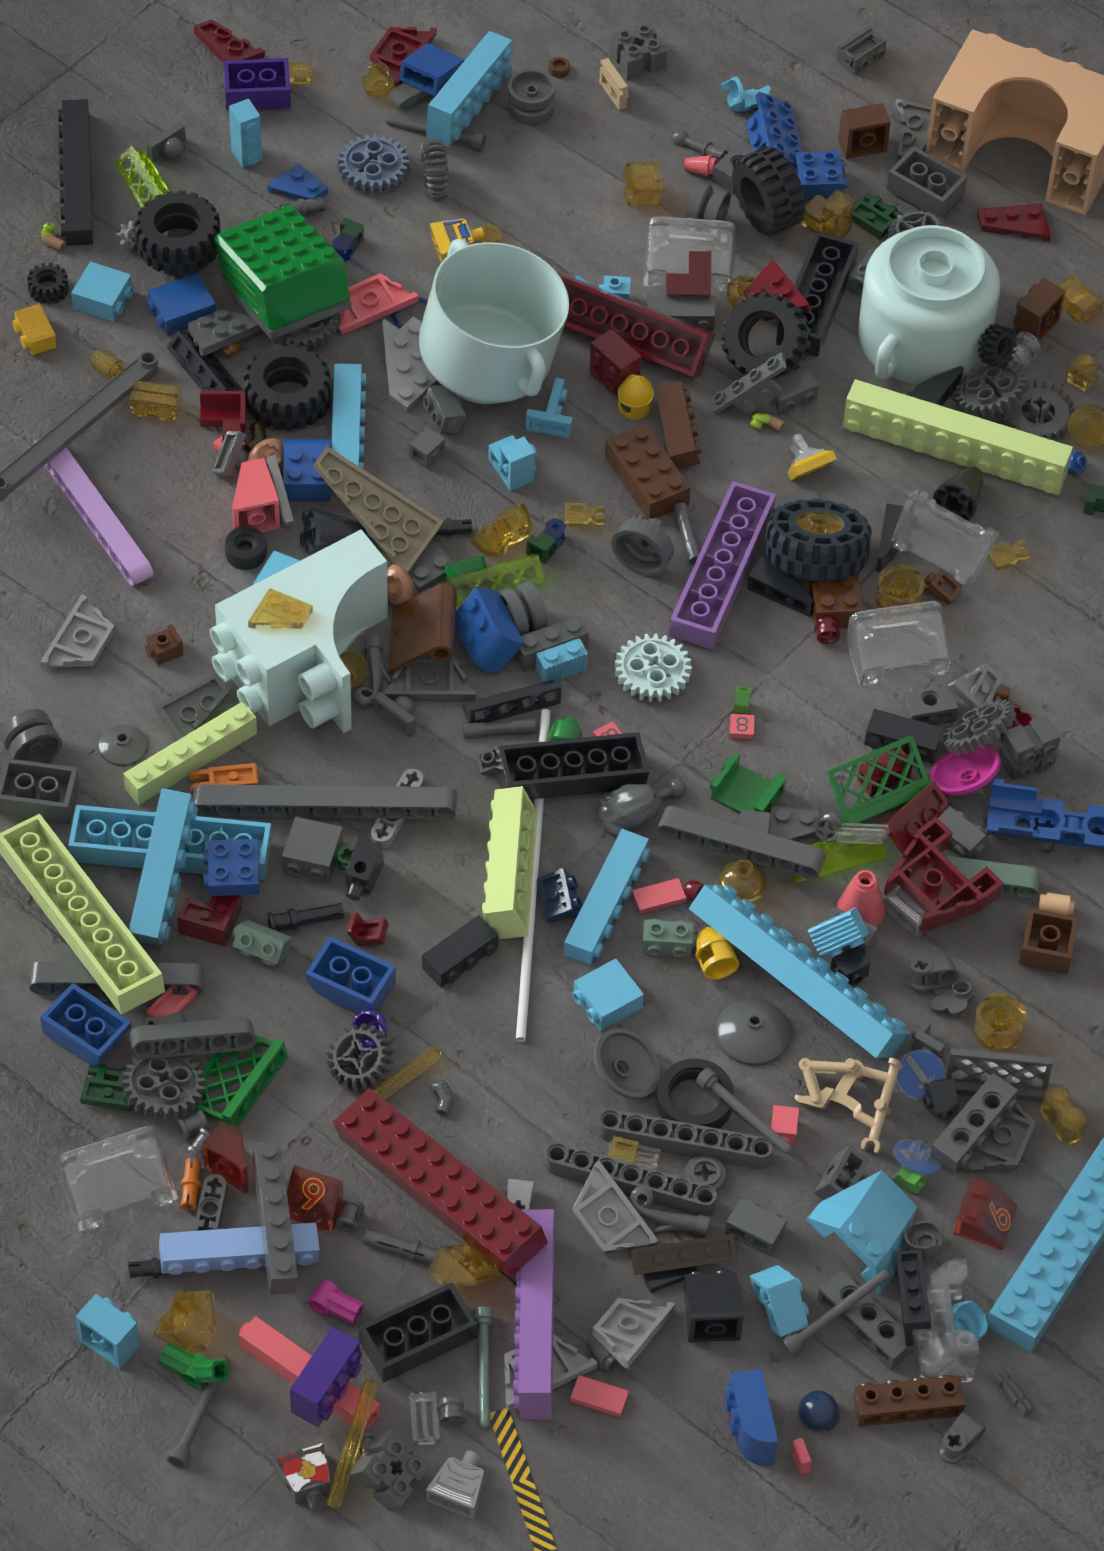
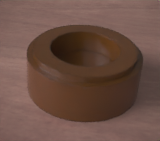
(559, 67)

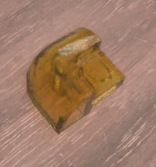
(504, 532)

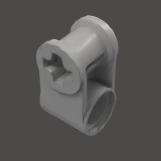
(520, 1193)

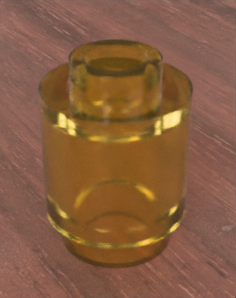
(106, 363)

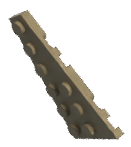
(388, 516)

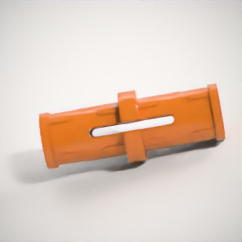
(190, 1184)

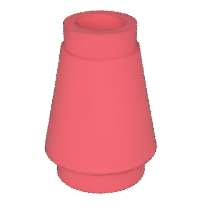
(700, 165)

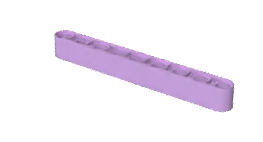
(99, 518)

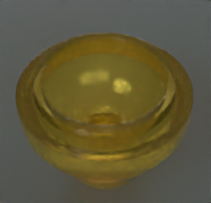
(1092, 433)
(749, 885)

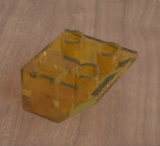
(462, 1267)
(189, 1321)

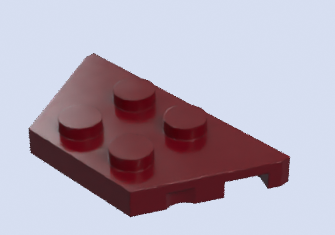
(399, 44)
(774, 280)

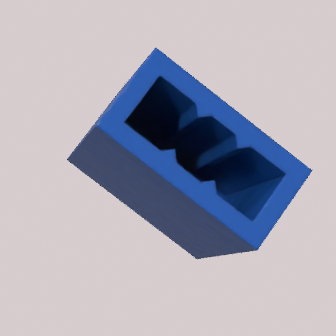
(429, 68)
(180, 303)

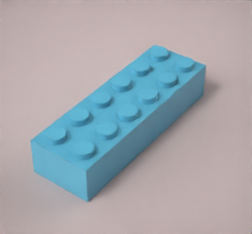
(469, 88)
(162, 867)

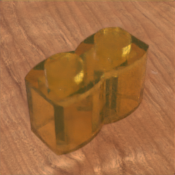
(1079, 300)
(1065, 1116)

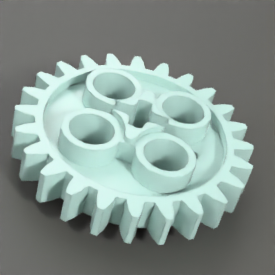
(646, 671)

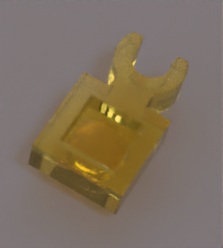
(579, 515)
(1005, 555)

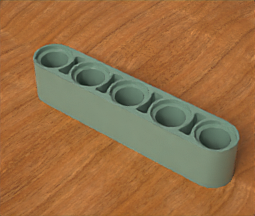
(1017, 879)

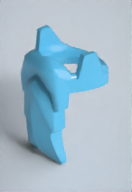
(738, 98)

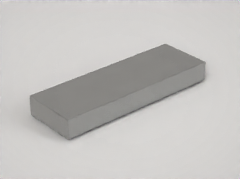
(284, 507)

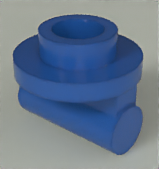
(1077, 462)

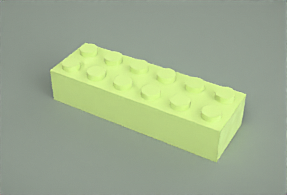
(510, 863)

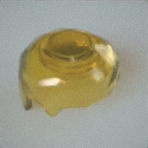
(379, 80)
(356, 666)

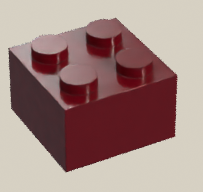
(613, 360)

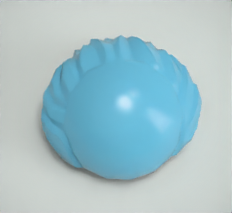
(970, 1318)

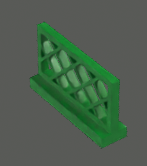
(884, 801)
(253, 1085)

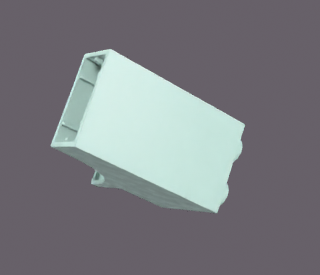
(302, 667)

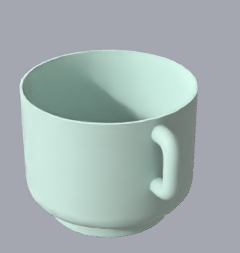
(927, 303)
(492, 322)

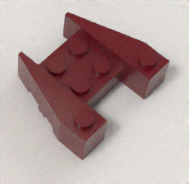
(937, 883)

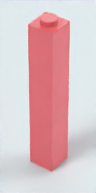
(289, 1361)

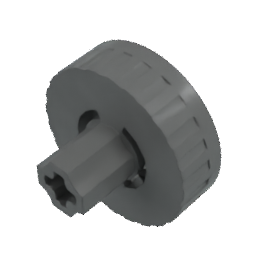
(637, 554)

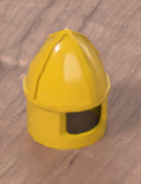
(638, 395)
(715, 954)

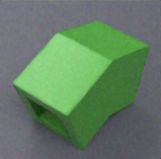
(742, 700)
(910, 1180)

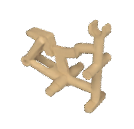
(852, 1070)

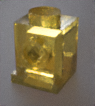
(1085, 365)

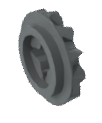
(712, 1165)

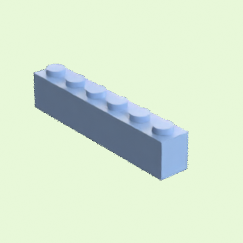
(229, 1249)

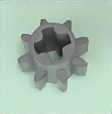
(125, 231)

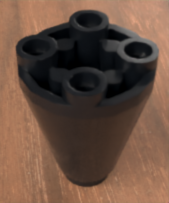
(961, 493)
(325, 529)

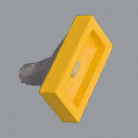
(807, 458)

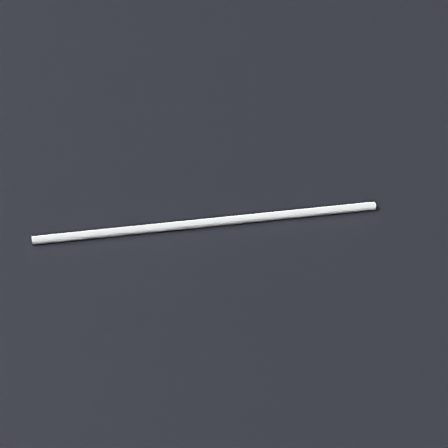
(528, 940)

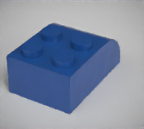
(299, 475)
(487, 630)
(351, 976)
(83, 1024)
(751, 1417)

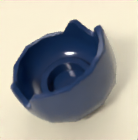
(819, 1411)

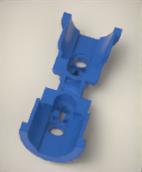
(1017, 804)

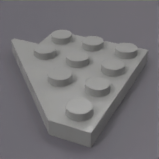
(405, 369)

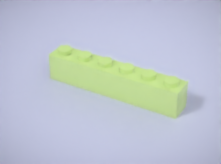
(190, 753)

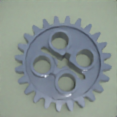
(373, 163)

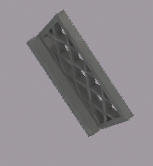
(968, 1080)

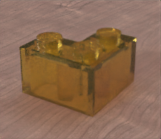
(830, 215)

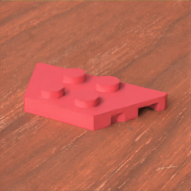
(373, 300)

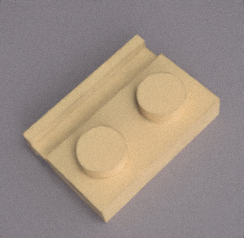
(613, 84)

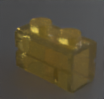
(155, 400)

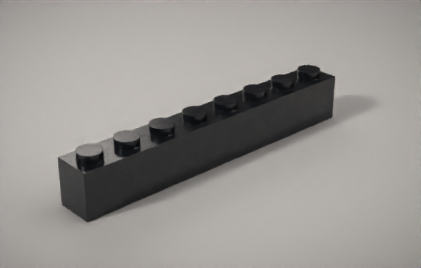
(77, 172)

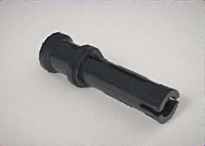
(293, 919)

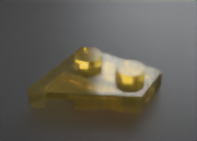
(280, 611)

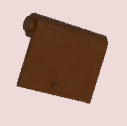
(424, 627)

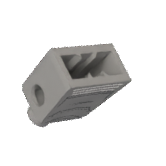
(905, 911)
(458, 1485)

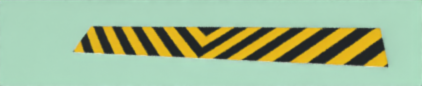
(522, 1480)

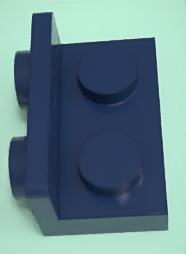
(559, 895)

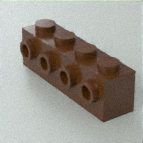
(678, 425)
(908, 1400)

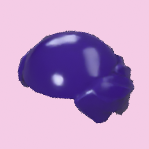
(371, 1018)

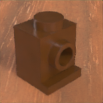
(164, 645)

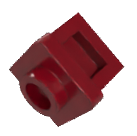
(367, 931)

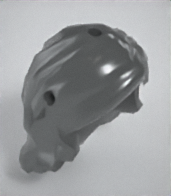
(628, 808)

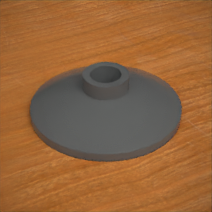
(124, 752)

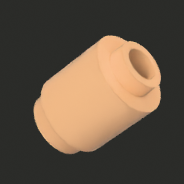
(1056, 903)

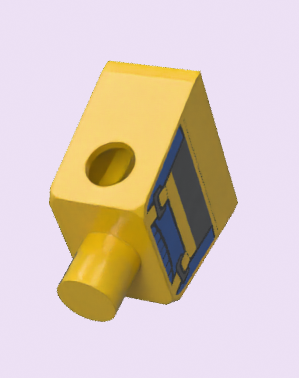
(445, 232)

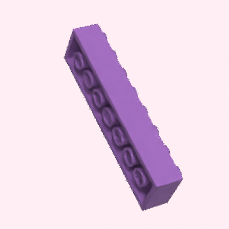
(722, 565)
(535, 1327)

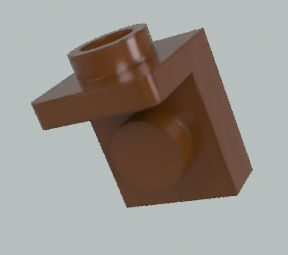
(942, 585)

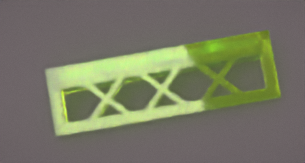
(148, 178)
(499, 569)
(845, 855)

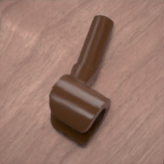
(1002, 693)

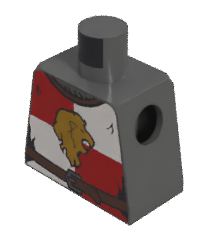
(305, 1475)

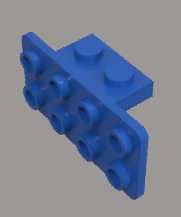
(774, 127)

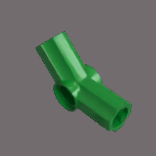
(193, 1368)

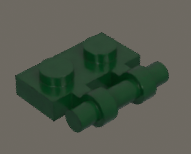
(869, 214)
(104, 1092)

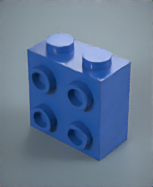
(820, 173)
(232, 867)

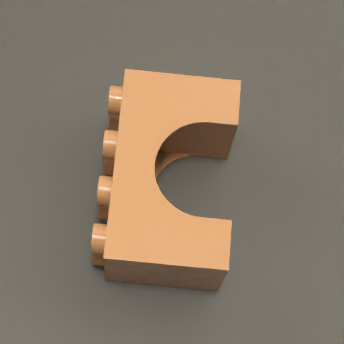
(1023, 94)

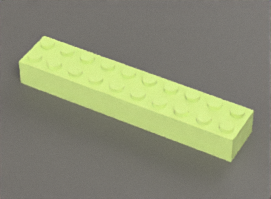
(957, 437)
(81, 914)

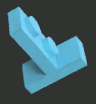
(551, 421)

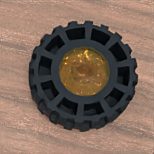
(818, 540)

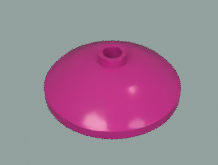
(967, 772)

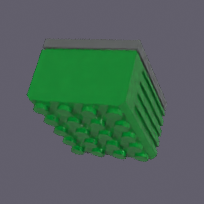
(282, 271)

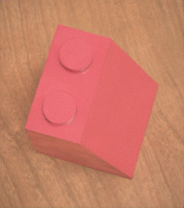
(256, 498)

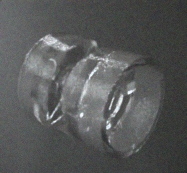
(1026, 350)

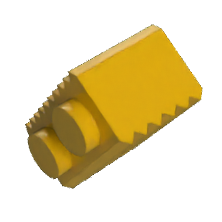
(35, 330)

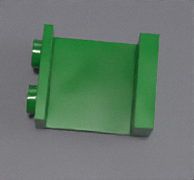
(745, 790)

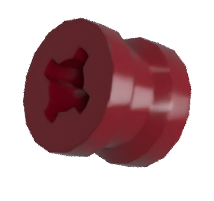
(827, 629)

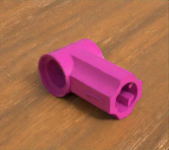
(329, 1299)

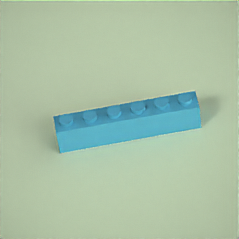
(348, 412)
(606, 897)

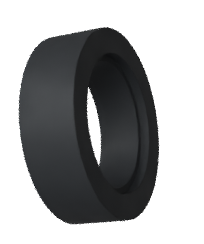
(687, 1070)

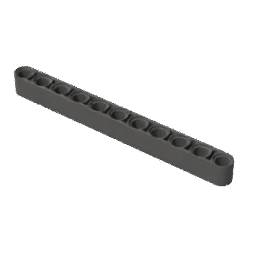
(325, 801)

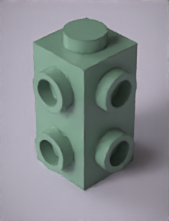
(668, 938)
(261, 942)

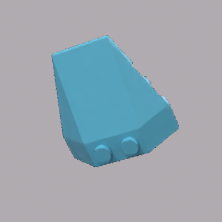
(869, 1221)

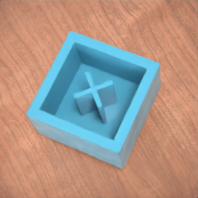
(108, 1330)

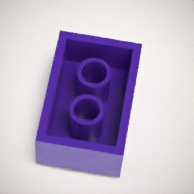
(259, 80)
(325, 1377)

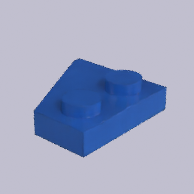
(298, 184)

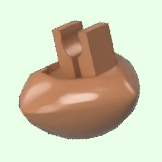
(268, 448)
(399, 585)

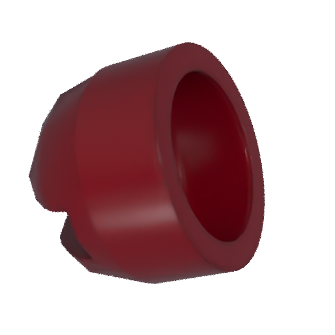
(692, 889)

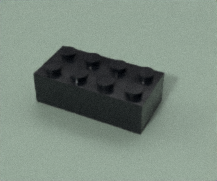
(417, 1332)

